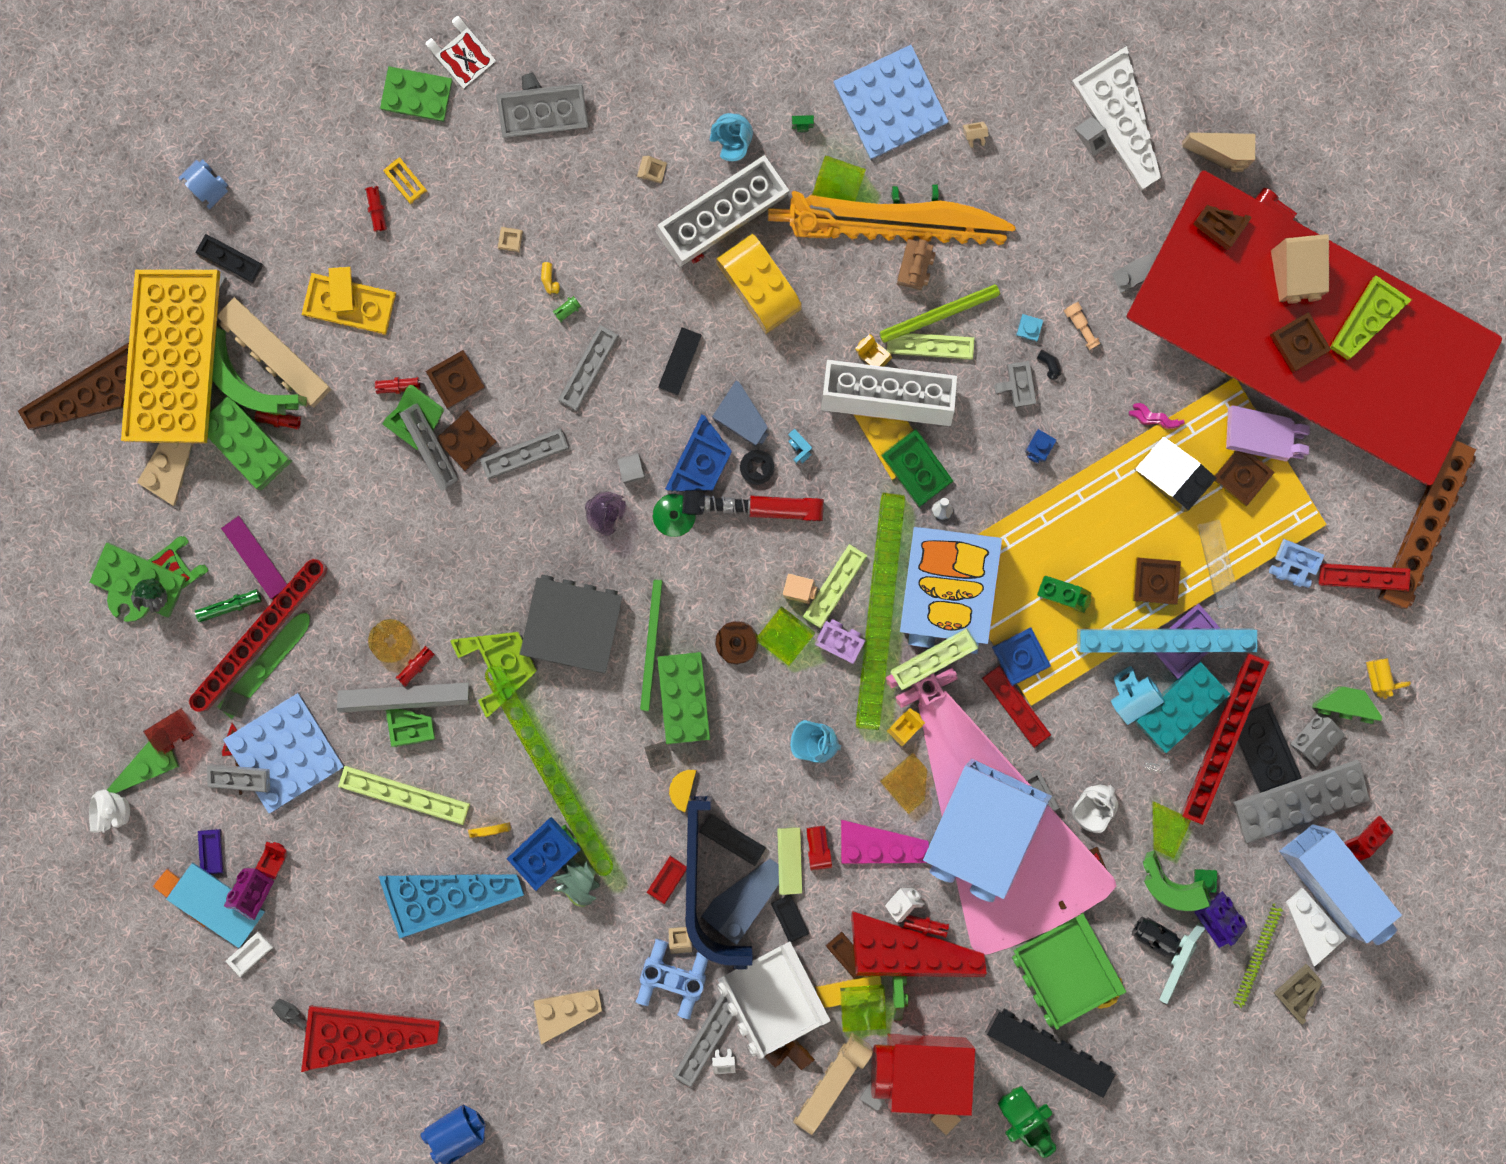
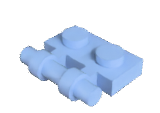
(1300, 557)

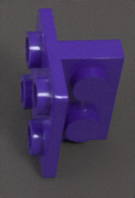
(1222, 920)

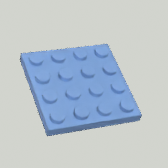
(890, 102)
(288, 745)

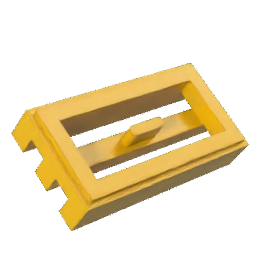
(417, 194)

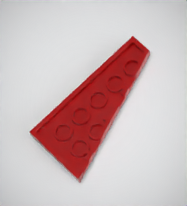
(898, 951)
(353, 1035)

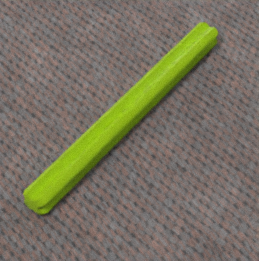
(939, 313)

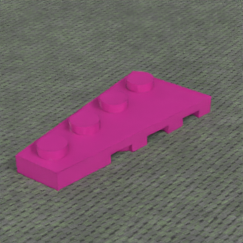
(876, 845)

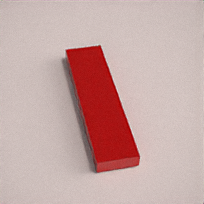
(1364, 577)
(1016, 707)

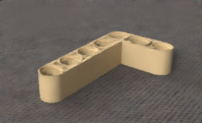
(850, 1056)

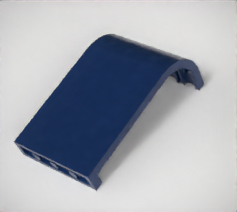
(738, 956)

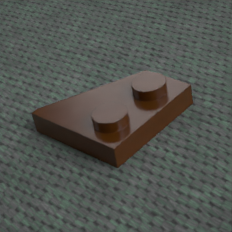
(1221, 225)

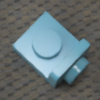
(799, 442)

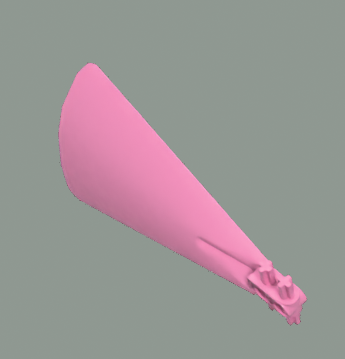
(1056, 860)

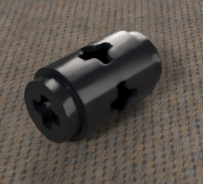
(1147, 930)

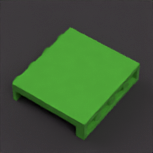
(1068, 971)

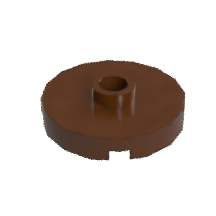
(726, 642)

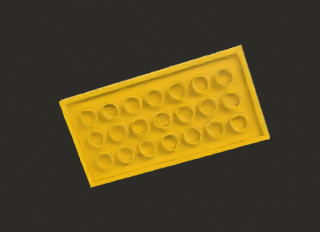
(170, 356)

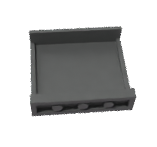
(571, 624)

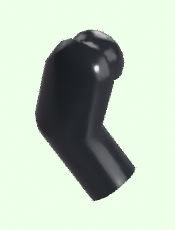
(1052, 363)

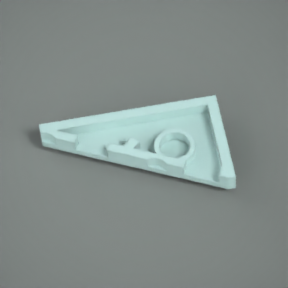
(1181, 961)

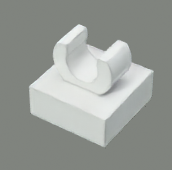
(723, 1065)

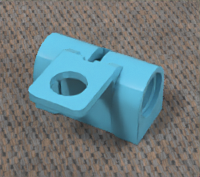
(1135, 697)

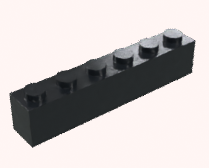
(1050, 1053)

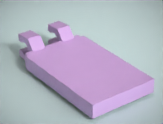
(1265, 434)

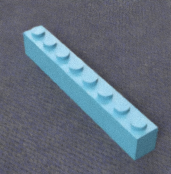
(1167, 640)

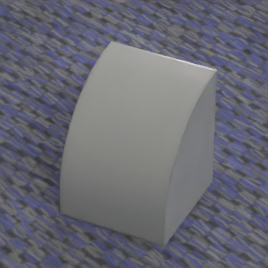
(1093, 135)
(631, 468)

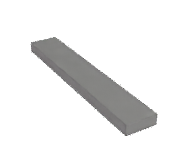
(403, 697)
(704, 1043)

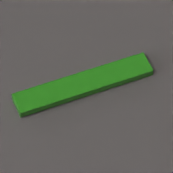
(651, 645)

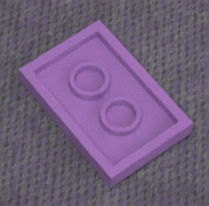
(1181, 662)

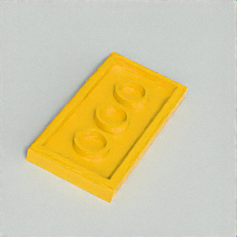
(371, 305)

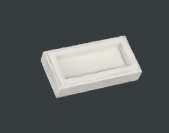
(249, 954)

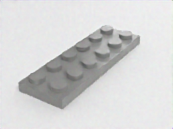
(1301, 801)

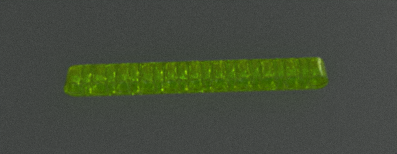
(880, 611)
(550, 781)

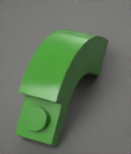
(1174, 895)

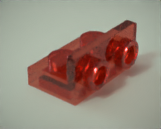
(169, 731)

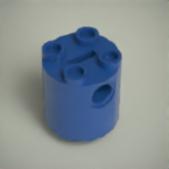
(454, 1135)

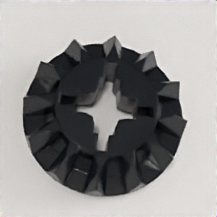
(746, 465)

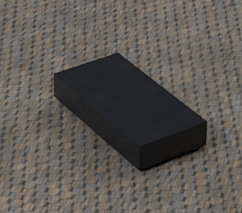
(789, 918)

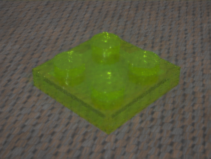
(785, 636)
(863, 1008)

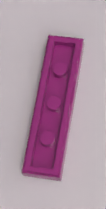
(254, 557)

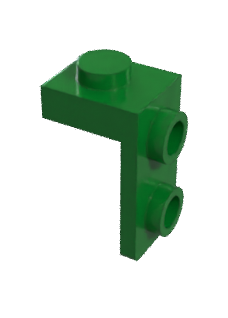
(1065, 593)

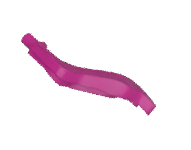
(1146, 417)

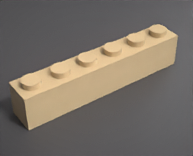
(273, 352)

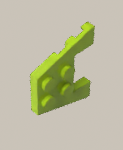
(499, 650)

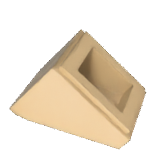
(652, 169)
(679, 941)

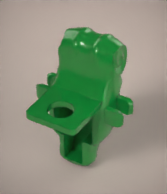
(1027, 1121)

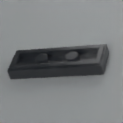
(229, 258)
(680, 361)
(732, 839)

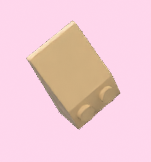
(1224, 149)

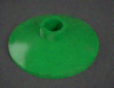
(667, 525)

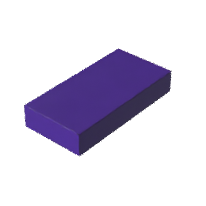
(210, 851)

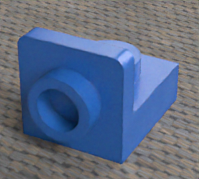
(1040, 446)

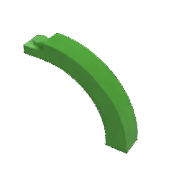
(234, 387)

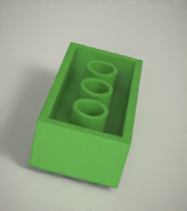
(246, 444)
(683, 698)

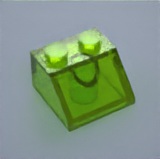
(838, 180)

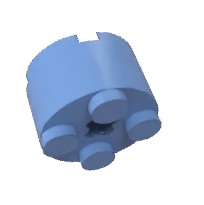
(203, 183)

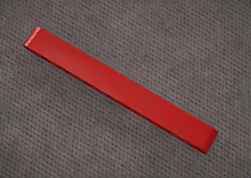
(248, 638)

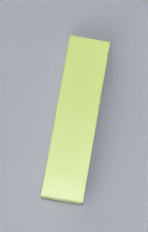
(932, 346)
(834, 586)
(934, 659)

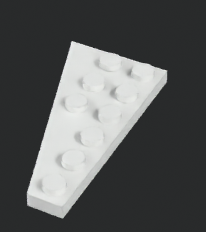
(1116, 104)

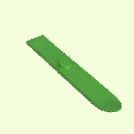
(271, 657)

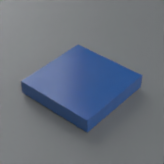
(1021, 656)

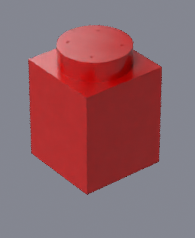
(924, 1074)

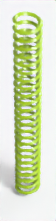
(1260, 958)

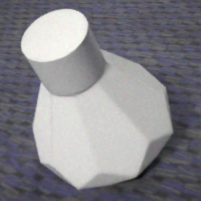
(942, 509)

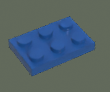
(543, 853)

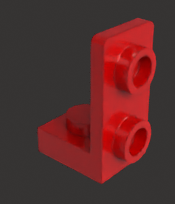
(1370, 839)

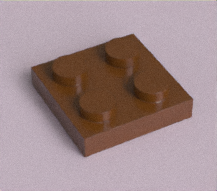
(1300, 342)
(455, 379)
(466, 440)
(1243, 476)
(1156, 581)

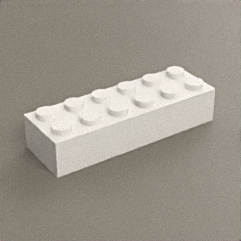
(722, 211)
(889, 393)

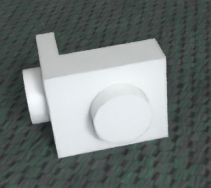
(903, 903)

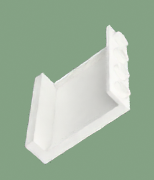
(773, 1000)

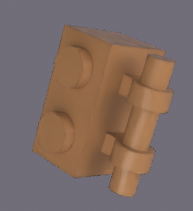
(915, 264)

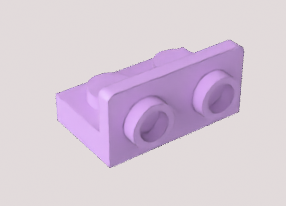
(839, 641)

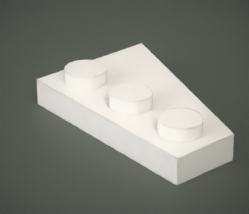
(1314, 926)

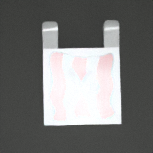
(464, 56)

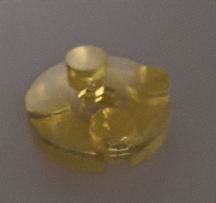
(380, 648)

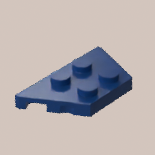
(701, 460)

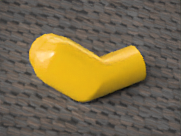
(546, 278)

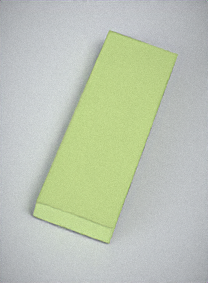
(789, 861)

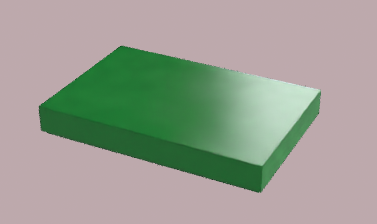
(917, 468)

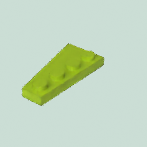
(1372, 312)

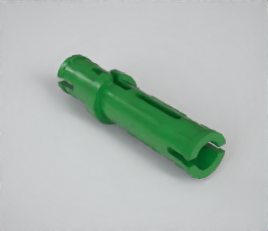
(238, 603)

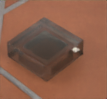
(234, 703)
(657, 754)

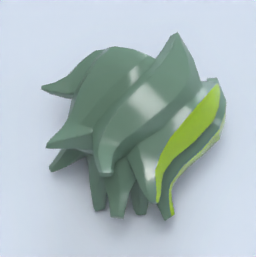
(577, 883)

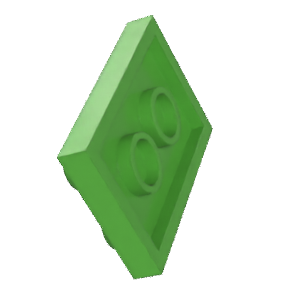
(416, 94)

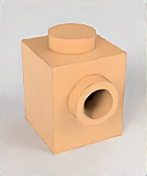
(799, 589)

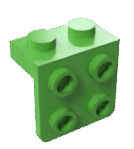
(411, 396)

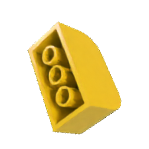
(759, 283)

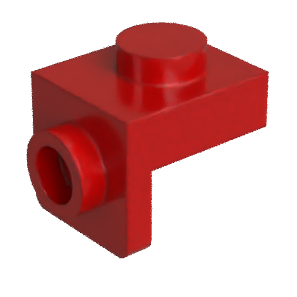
(272, 859)

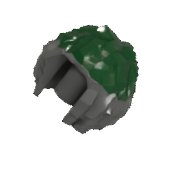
(149, 594)

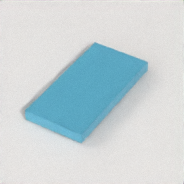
(204, 900)

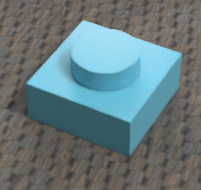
(1029, 327)

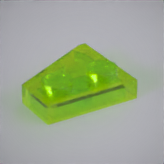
(1168, 829)

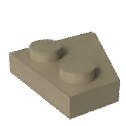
(1299, 992)

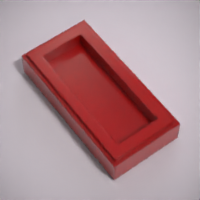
(667, 879)

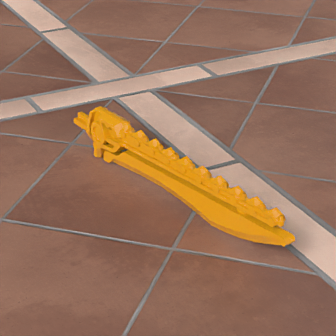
(821, 223)

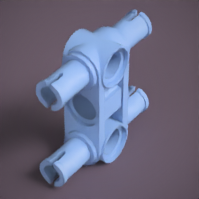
(672, 979)

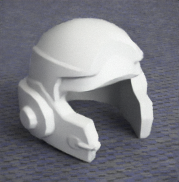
(107, 809)

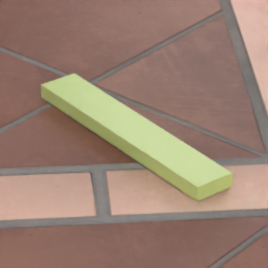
(404, 795)

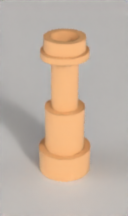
(1080, 322)

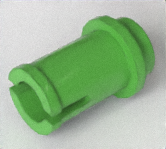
(567, 308)

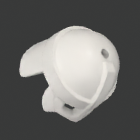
(1095, 808)

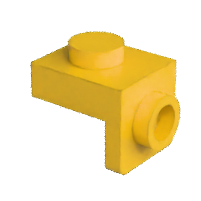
(872, 353)
(906, 726)

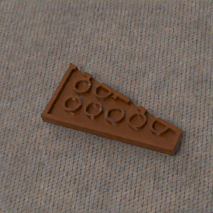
(88, 393)

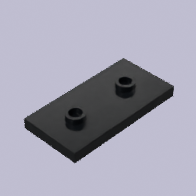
(1267, 750)

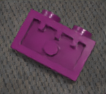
(249, 892)

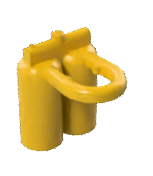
(1382, 679)

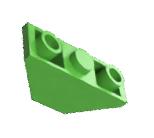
(1348, 703)

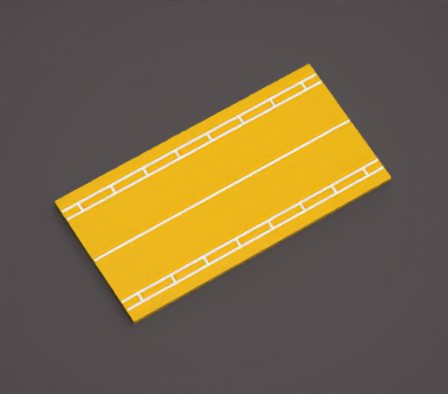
(1111, 515)

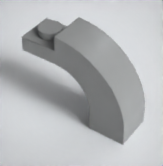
(1134, 272)

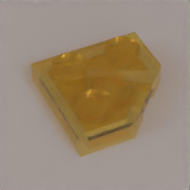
(907, 783)

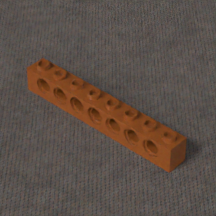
(1465, 458)

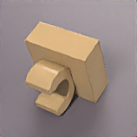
(974, 131)

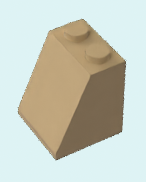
(1302, 268)

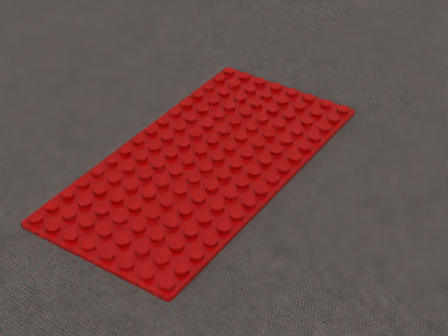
(1392, 399)

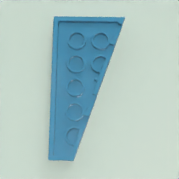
(431, 900)

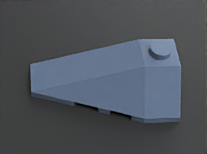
(740, 904)

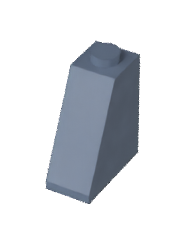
(741, 416)

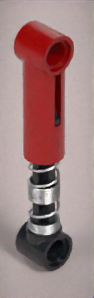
(756, 506)

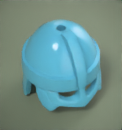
(733, 147)
(814, 742)

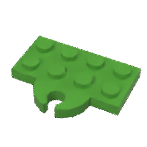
(120, 573)

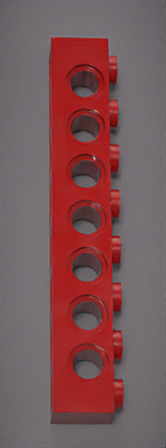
(1225, 738)

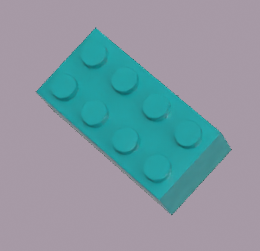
(1184, 707)

